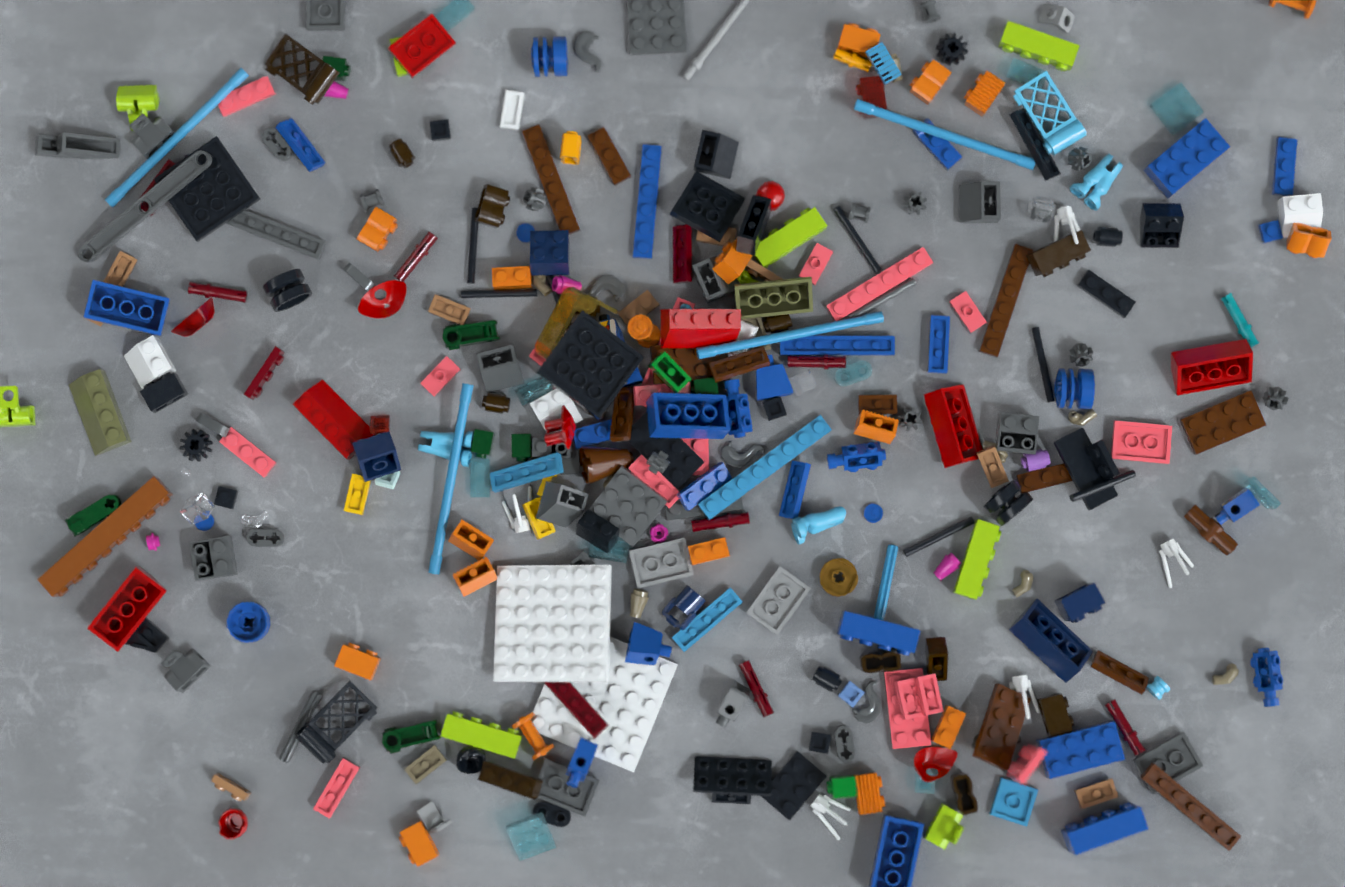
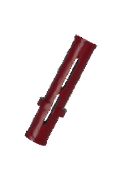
(430, 239)
(217, 292)
(817, 361)
(722, 521)
(758, 693)
(1125, 727)

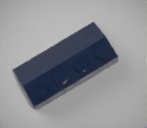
(1051, 641)

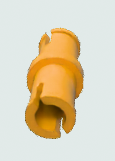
(852, 60)

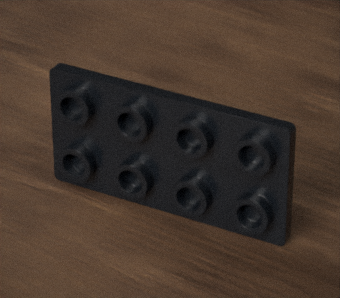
(1088, 465)
(732, 778)

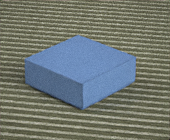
(851, 694)

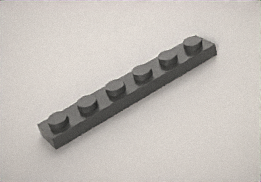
(278, 233)

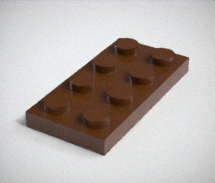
(687, 360)
(1223, 422)
(1000, 727)

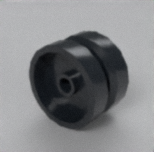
(287, 290)
(1006, 499)

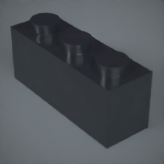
(753, 225)

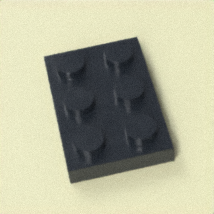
(794, 785)

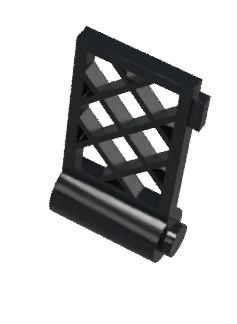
(317, 741)

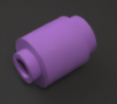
(1035, 462)

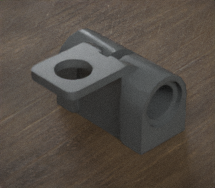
(150, 134)
(184, 669)

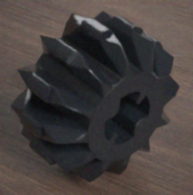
(959, 48)
(189, 446)

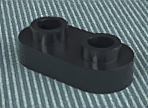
(552, 812)

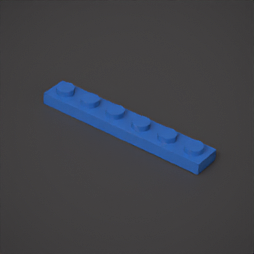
(647, 201)
(840, 346)

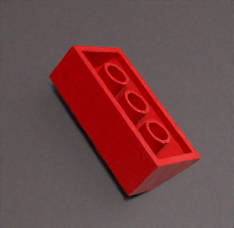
(699, 327)
(1212, 366)
(332, 417)
(953, 425)
(127, 608)

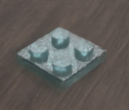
(1176, 108)
(531, 836)

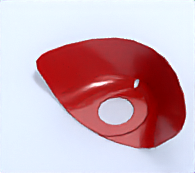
(395, 297)
(195, 320)
(934, 757)

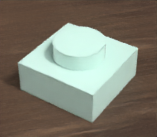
(388, 481)

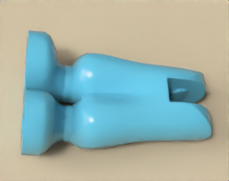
(1098, 178)
(442, 445)
(816, 523)

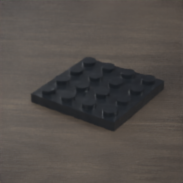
(213, 195)
(590, 364)

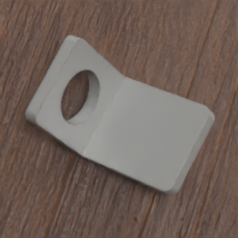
(1055, 15)
(431, 818)

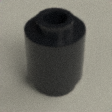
(1107, 236)
(827, 679)

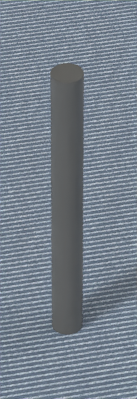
(884, 298)

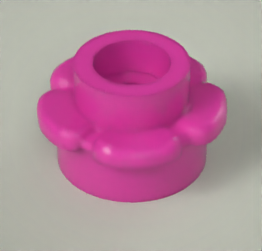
(658, 528)
(152, 541)

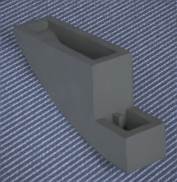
(77, 146)

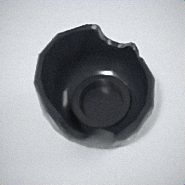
(470, 760)

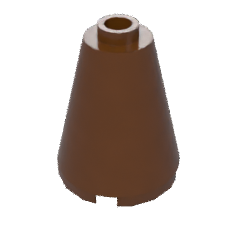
(602, 462)

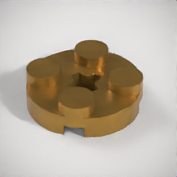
(848, 572)

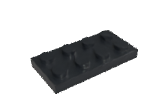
(682, 458)

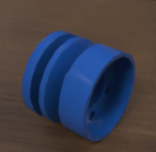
(550, 56)
(1071, 388)
(237, 619)

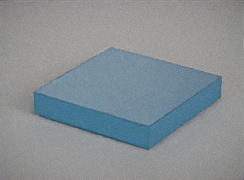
(1013, 801)

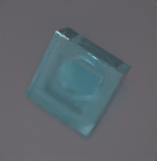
(924, 787)

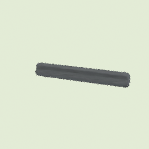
(304, 718)

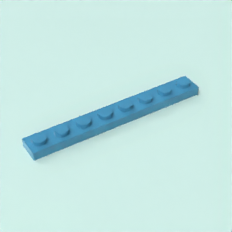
(764, 467)

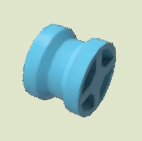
(1158, 687)

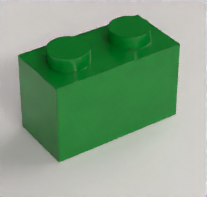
(669, 372)
(842, 786)

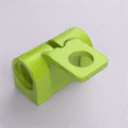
(137, 100)
(12, 414)
(944, 827)

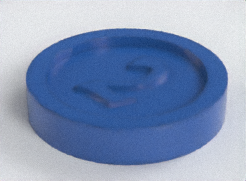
(523, 232)
(873, 513)
(207, 524)

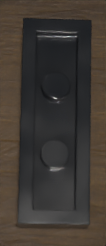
(1106, 294)

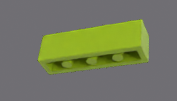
(1039, 46)
(789, 237)
(976, 559)
(480, 735)

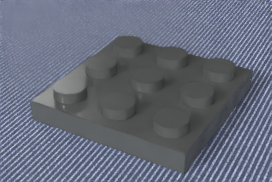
(656, 27)
(628, 505)

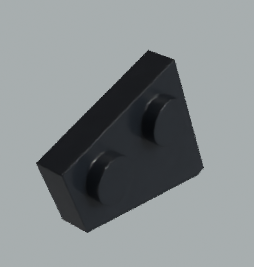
(147, 637)

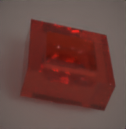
(379, 424)

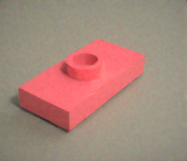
(816, 263)
(968, 312)
(440, 376)

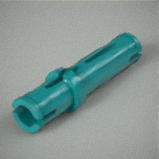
(1239, 320)

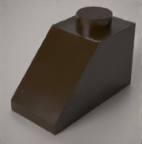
(937, 657)

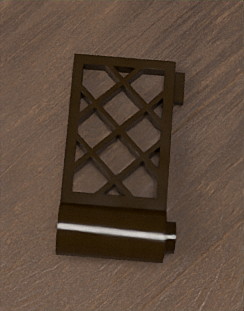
(317, 80)

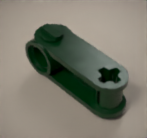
(471, 334)
(91, 515)
(410, 735)

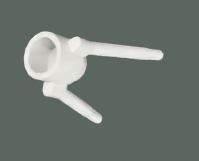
(1066, 217)
(521, 523)
(1171, 549)
(1021, 685)
(821, 805)

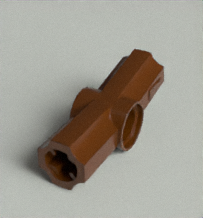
(1211, 530)

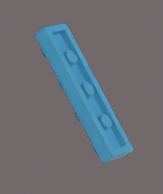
(526, 472)
(707, 619)

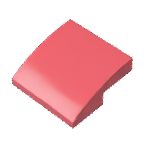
(919, 696)

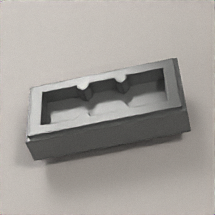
(572, 464)

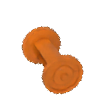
(1303, 5)
(644, 331)
(533, 736)

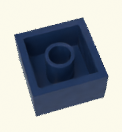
(549, 252)
(377, 456)
(1079, 602)

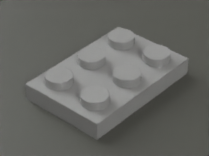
(661, 563)
(778, 600)

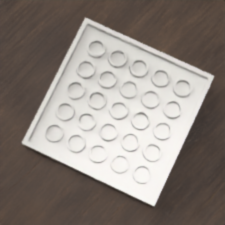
(552, 623)
(625, 702)

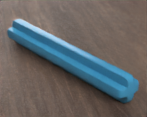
(886, 580)

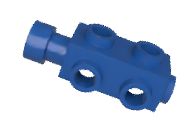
(738, 410)
(857, 457)
(1268, 675)

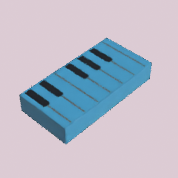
(883, 63)

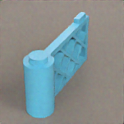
(1058, 137)

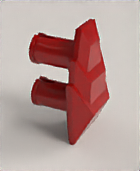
(565, 424)

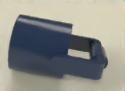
(688, 602)

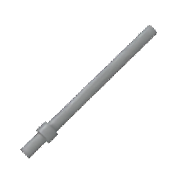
(697, 63)

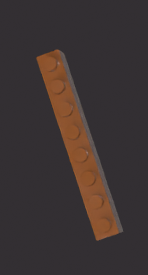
(104, 537)

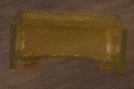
(569, 302)

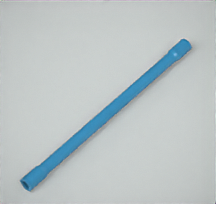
(871, 109)
(115, 196)
(713, 350)
(436, 557)

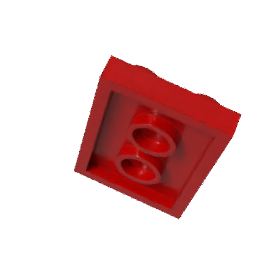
(421, 45)

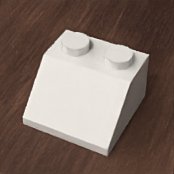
(1299, 209)
(149, 361)
(550, 406)

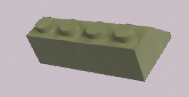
(774, 297)
(99, 412)

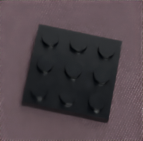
(707, 206)

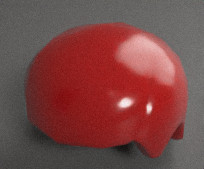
(772, 191)
(233, 823)

